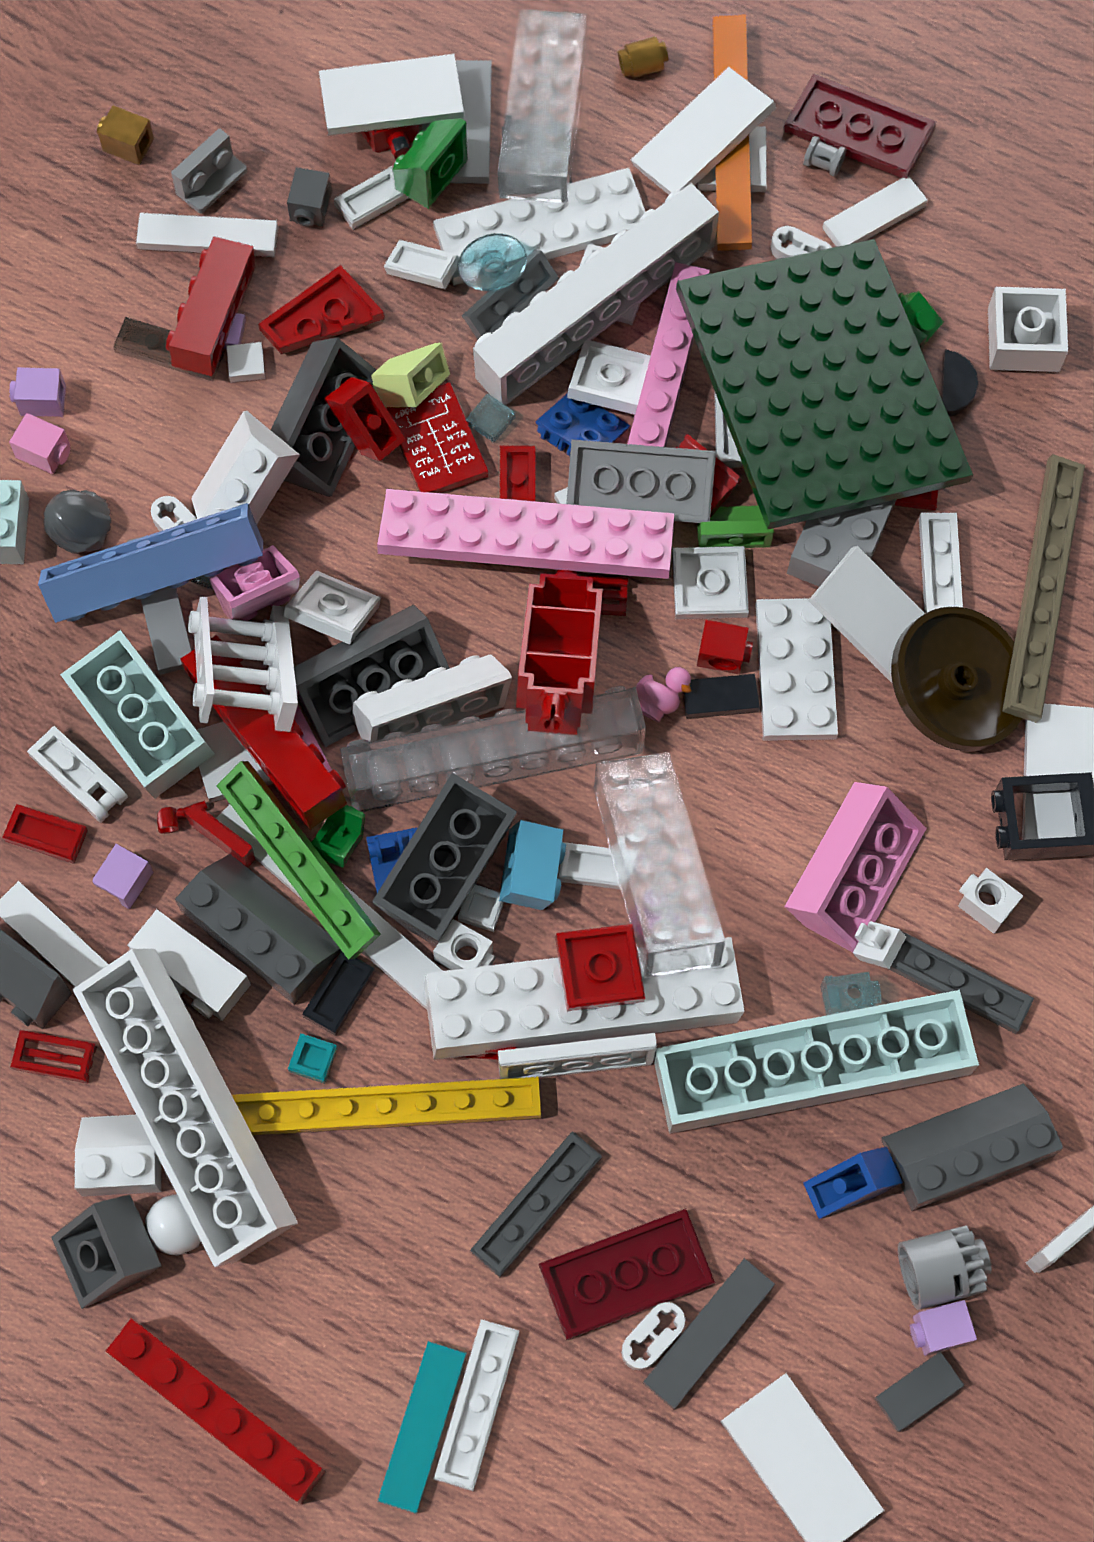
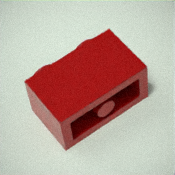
(365, 418)

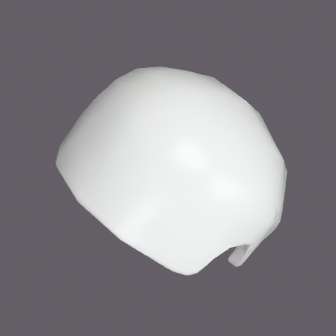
(171, 1227)

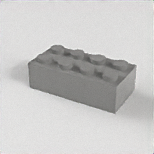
(830, 538)

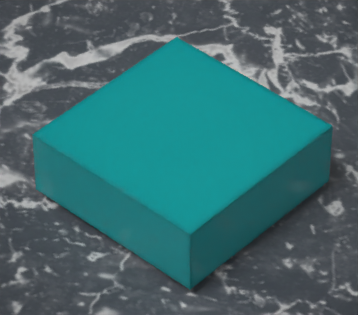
(312, 1058)

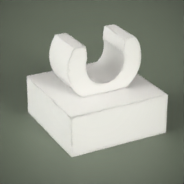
(878, 944)

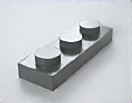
(495, 306)

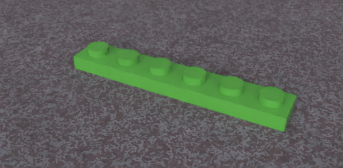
(298, 860)

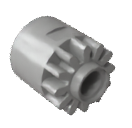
(943, 1267)

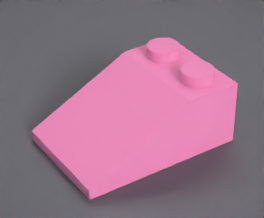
(256, 585)

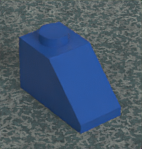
(853, 1182)

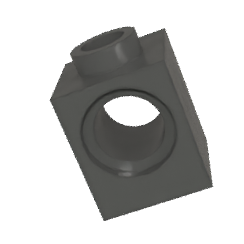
(309, 197)

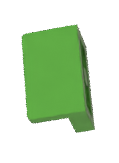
(735, 528)

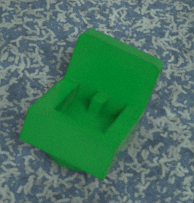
(920, 313)
(340, 835)

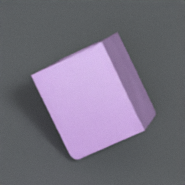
(123, 875)

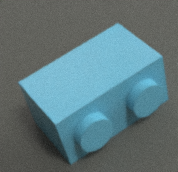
(532, 865)

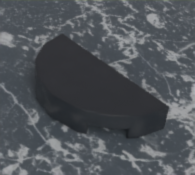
(958, 382)

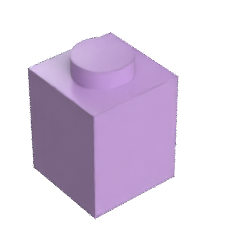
(39, 391)
(942, 1328)

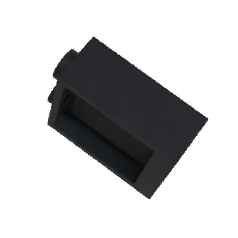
(1082, 800)

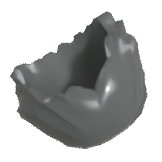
(77, 521)

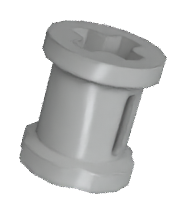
(824, 156)

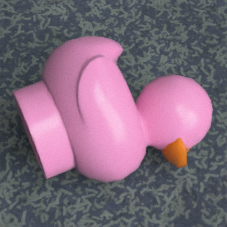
(661, 699)

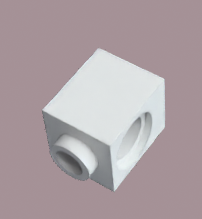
(988, 915)
(458, 936)

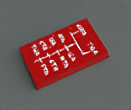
(439, 443)

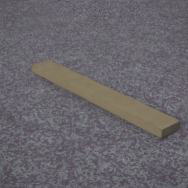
(1043, 589)

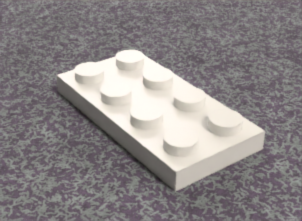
(795, 671)

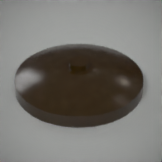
(954, 678)

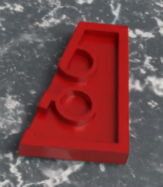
(321, 312)

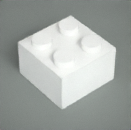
(1027, 329)

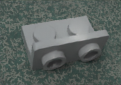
(208, 172)

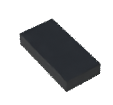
(721, 696)
(338, 993)

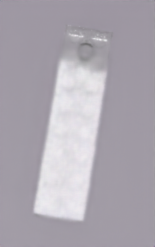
(488, 751)

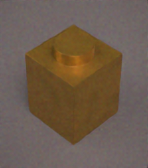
(125, 134)

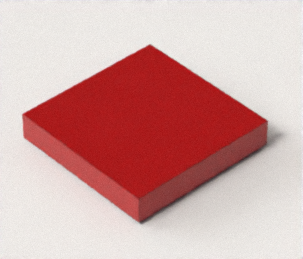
(600, 967)

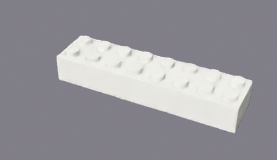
(595, 294)
(527, 1006)
(184, 1106)

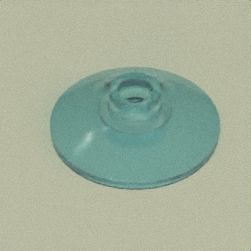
(492, 262)

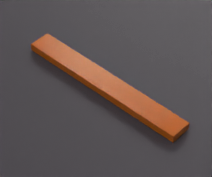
(733, 171)

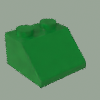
(432, 161)

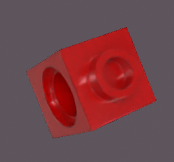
(724, 647)

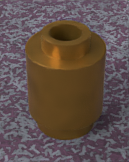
(642, 57)

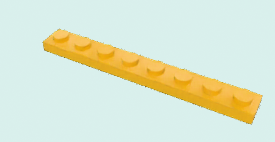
(390, 1106)

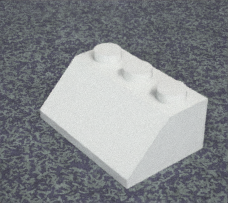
(245, 470)

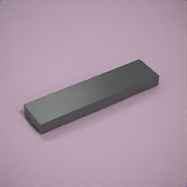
(978, 990)
(535, 1204)
(708, 1333)

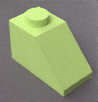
(411, 376)

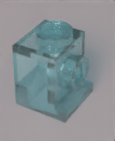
(837, 999)

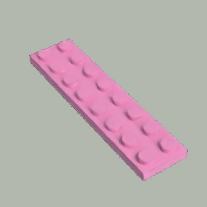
(526, 533)

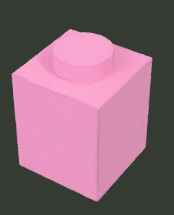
(40, 443)

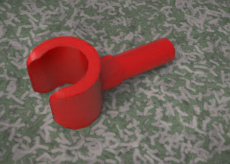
(168, 817)

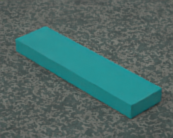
(422, 1427)

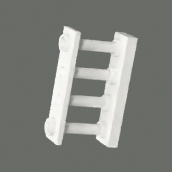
(276, 653)

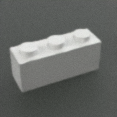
(193, 966)

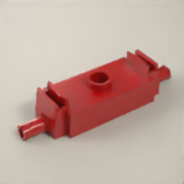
(559, 652)

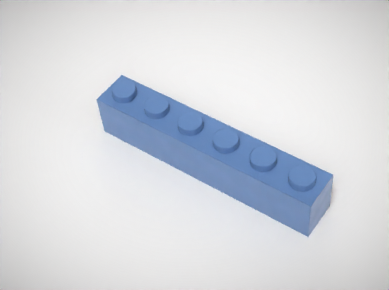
(151, 563)

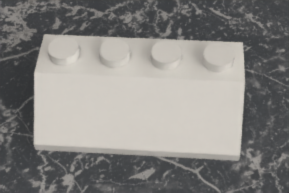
(438, 698)

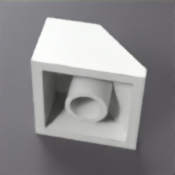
(115, 1157)

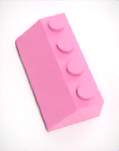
(856, 864)

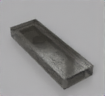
(149, 344)

